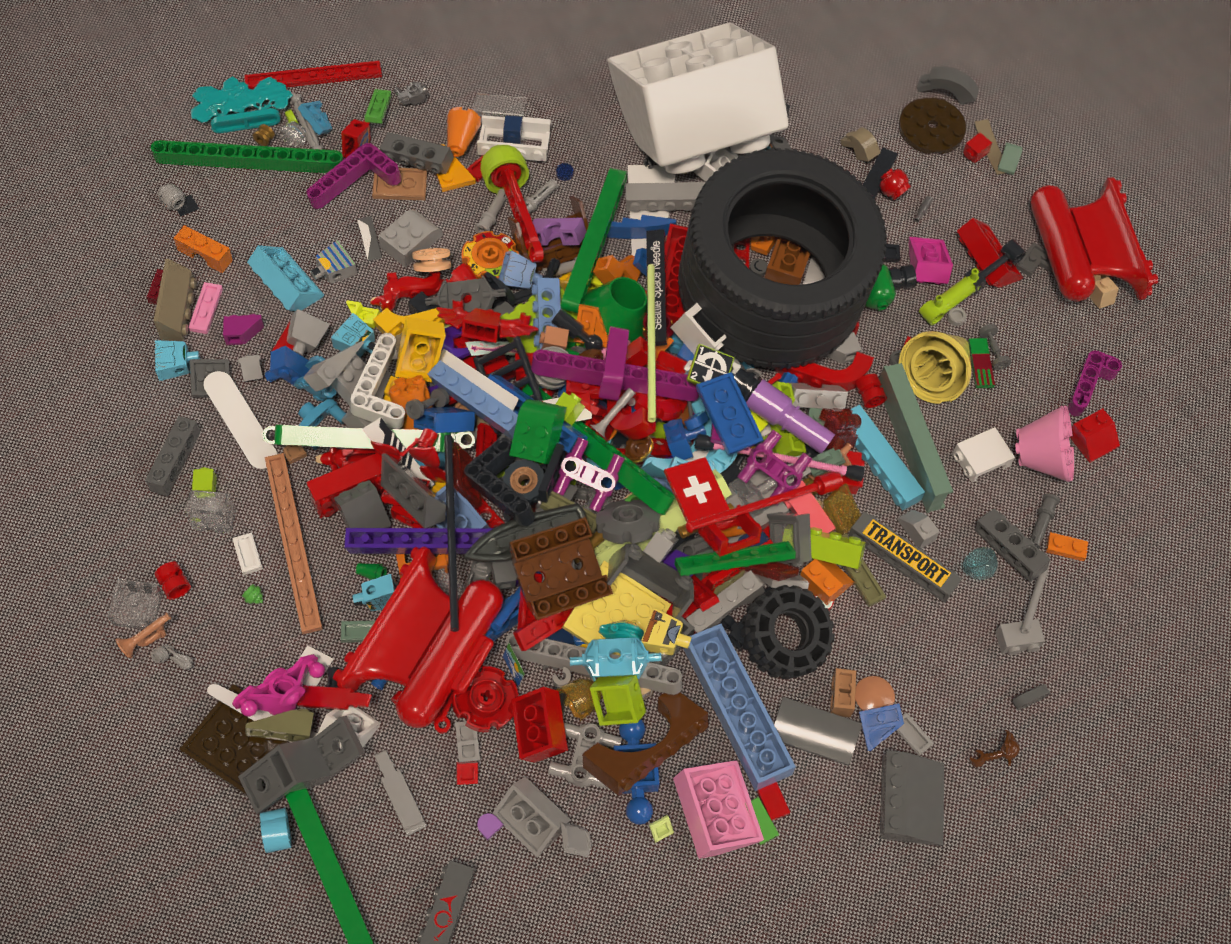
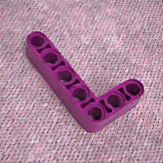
(349, 170)

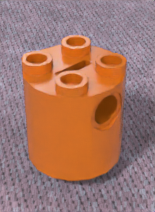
(407, 390)

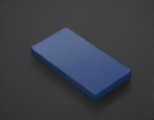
(729, 413)

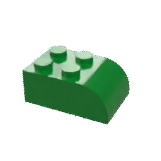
(537, 430)

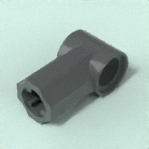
(694, 546)

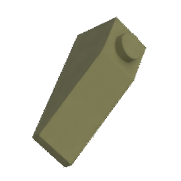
(286, 726)

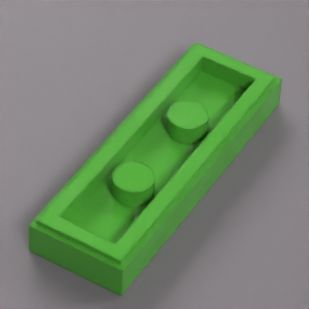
(378, 106)

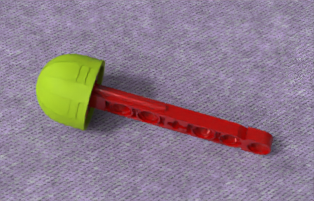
(507, 170)

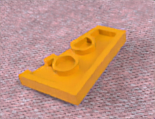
(456, 177)

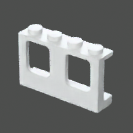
(532, 129)

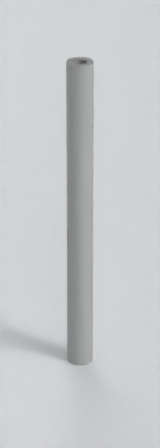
(1034, 602)

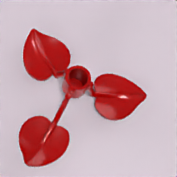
(424, 452)

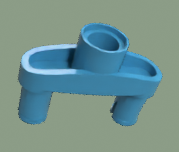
(314, 415)

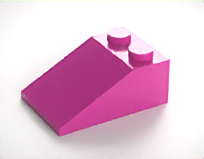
(930, 260)

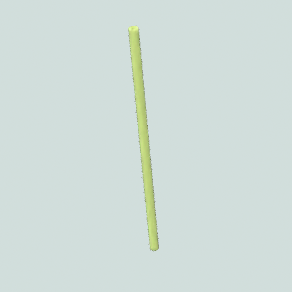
(651, 343)

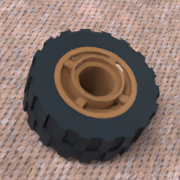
(524, 470)

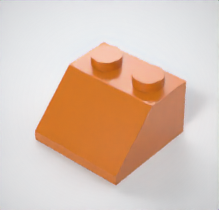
(826, 580)

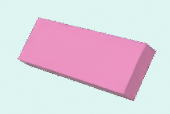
(205, 308)

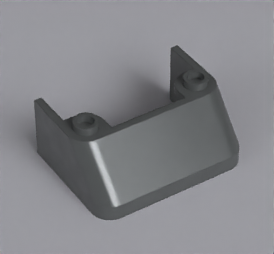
(653, 575)

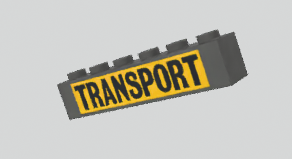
(905, 557)

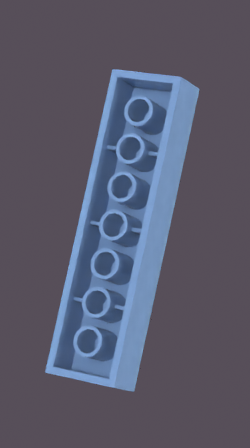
(739, 708)

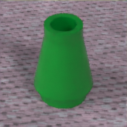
(371, 571)

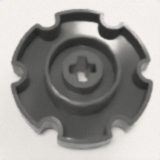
(627, 521)

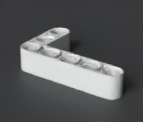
(372, 382)

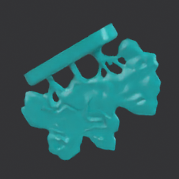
(235, 98)

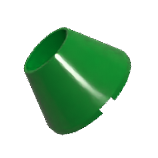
(621, 305)

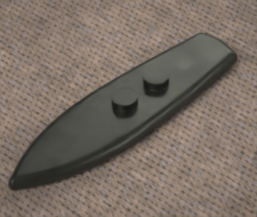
(495, 544)

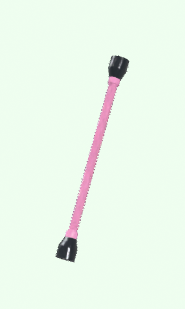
(853, 472)

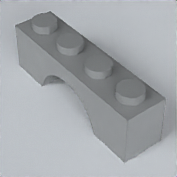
(737, 594)

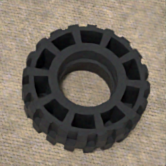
(814, 629)

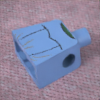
(518, 271)

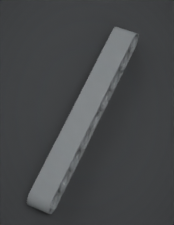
(565, 651)

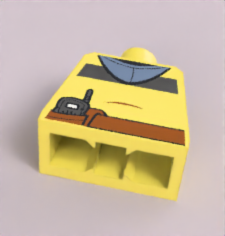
(664, 634)

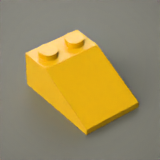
(419, 348)

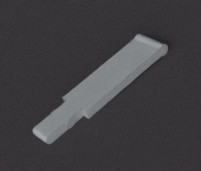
(400, 795)

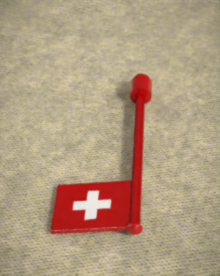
(704, 501)

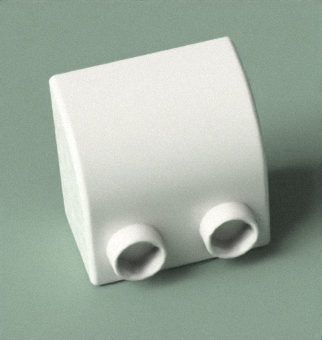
(700, 95)

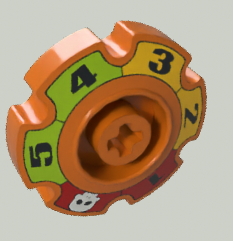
(487, 252)

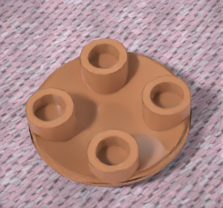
(874, 693)

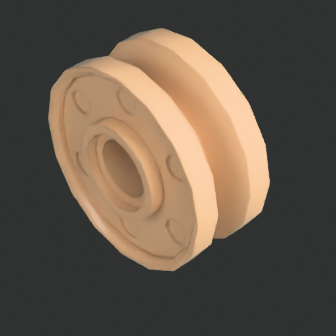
(431, 259)

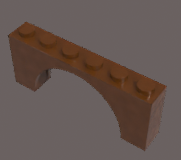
(623, 769)

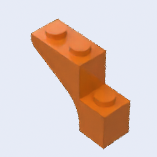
(610, 268)

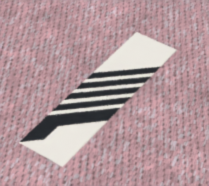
(381, 433)

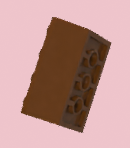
(552, 555)

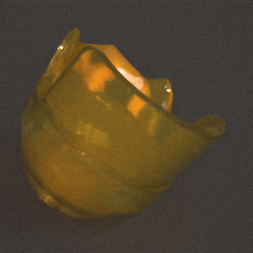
(579, 697)

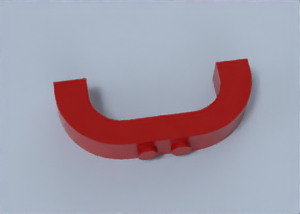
(818, 375)
(634, 424)

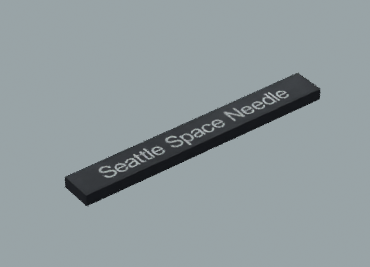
(656, 255)

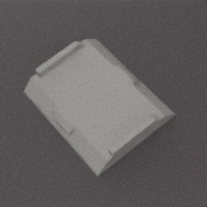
(575, 840)

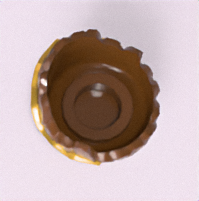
(639, 449)

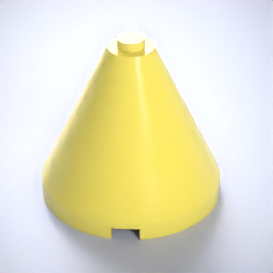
(937, 366)

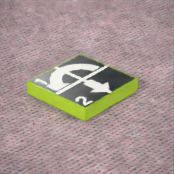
(708, 364)

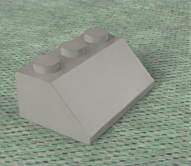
(530, 816)

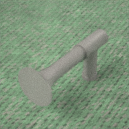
(625, 399)

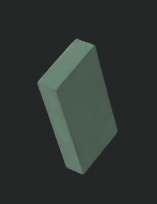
(355, 630)

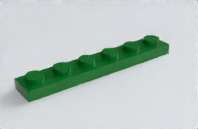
(742, 558)

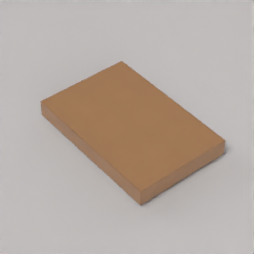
(411, 187)

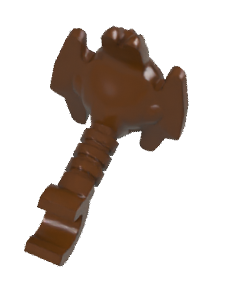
(1009, 750)

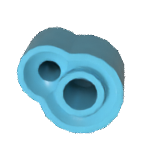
(275, 830)

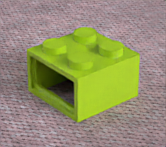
(621, 699)

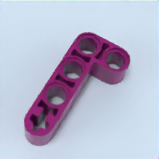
(614, 363)
(1096, 365)

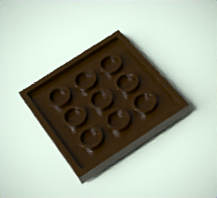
(222, 744)

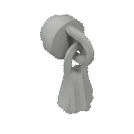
(160, 655)

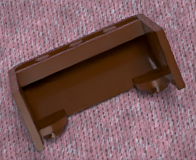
(555, 248)

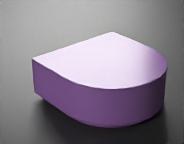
(489, 825)

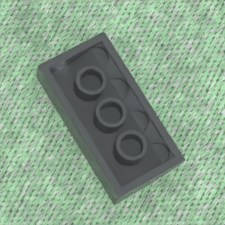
(817, 731)

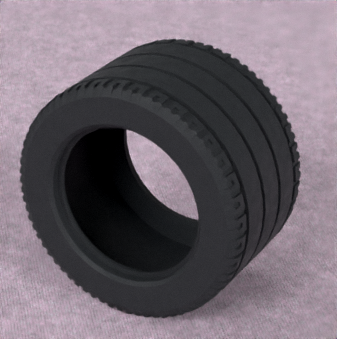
(790, 199)

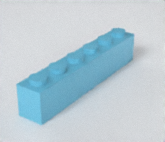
(886, 463)

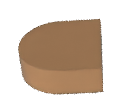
(294, 453)

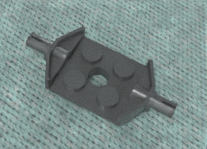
(479, 289)

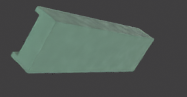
(914, 437)

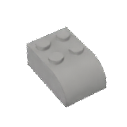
(407, 235)

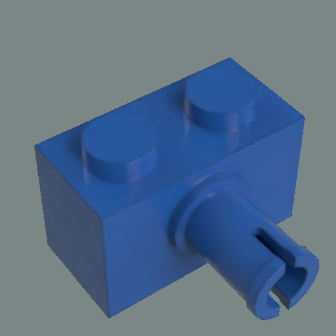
(286, 365)
(680, 438)

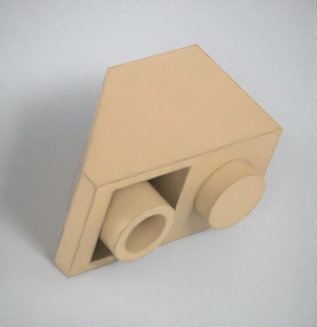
(1104, 292)

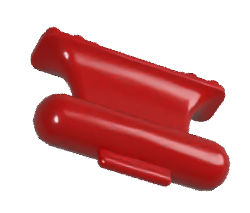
(415, 643)

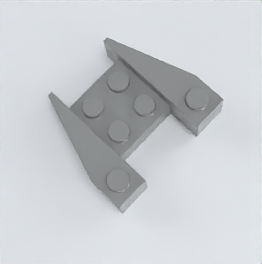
(343, 373)

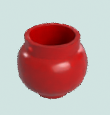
(894, 183)

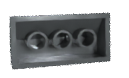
(411, 492)

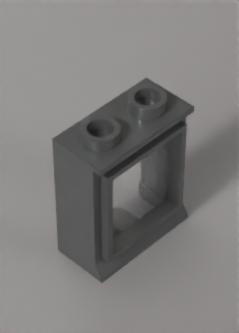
(796, 531)

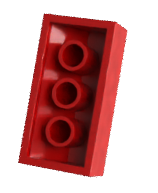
(986, 249)

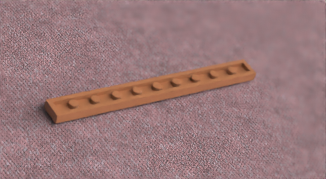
(293, 544)

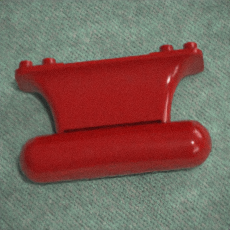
(1091, 241)

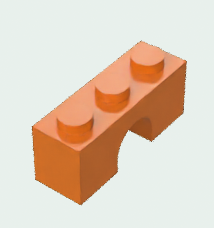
(192, 243)

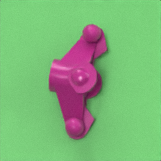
(279, 689)

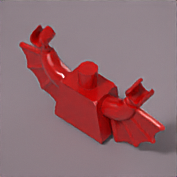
(485, 324)

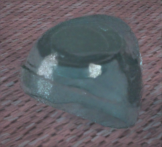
(981, 563)

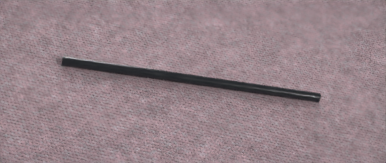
(451, 535)

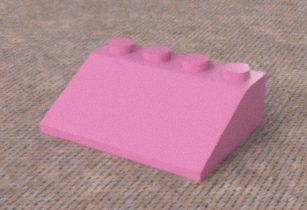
(716, 808)

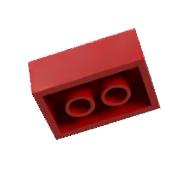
(539, 725)

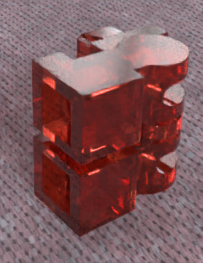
(843, 425)

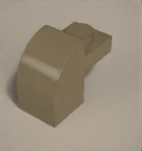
(863, 142)

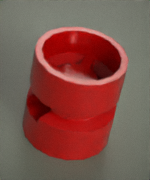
(870, 390)
(172, 580)

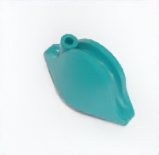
(621, 629)

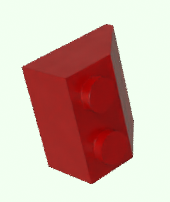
(1095, 435)

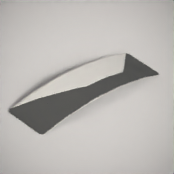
(369, 238)

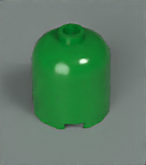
(882, 292)

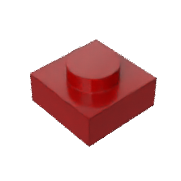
(467, 772)

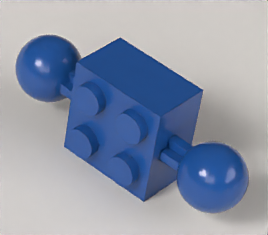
(638, 808)

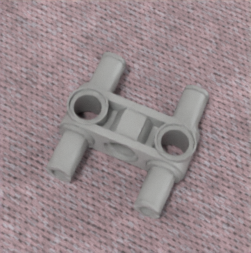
(583, 745)

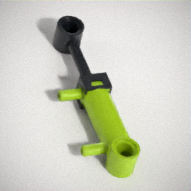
(971, 283)

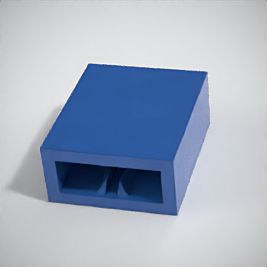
(446, 420)

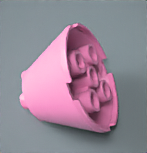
(1046, 445)

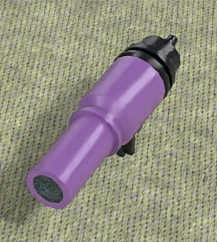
(778, 410)

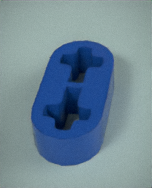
(696, 420)

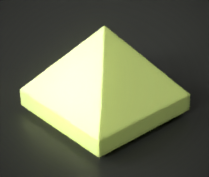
(661, 828)

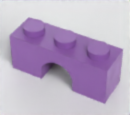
(569, 229)

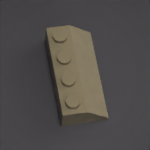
(174, 302)

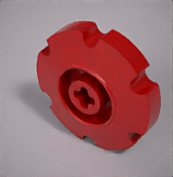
(666, 408)
(496, 710)

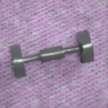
(989, 331)
(415, 408)

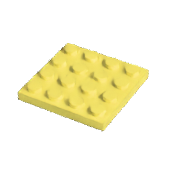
(628, 602)

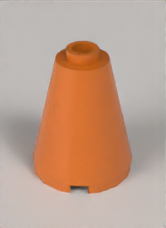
(461, 129)

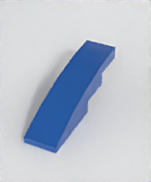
(637, 228)

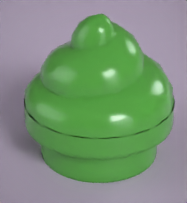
(253, 595)

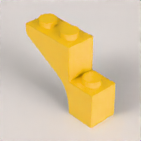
(391, 323)

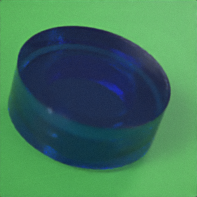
(564, 171)

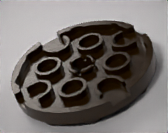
(941, 139)

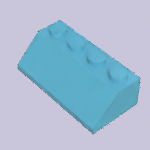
(284, 277)

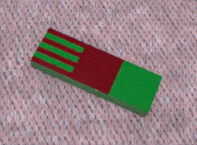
(981, 363)

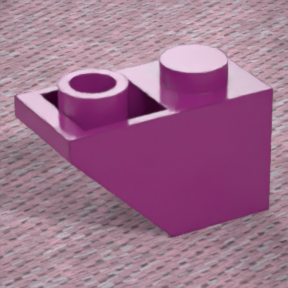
(241, 329)

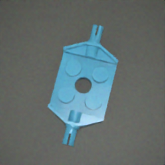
(631, 662)

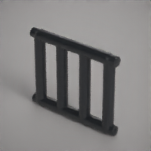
(523, 361)

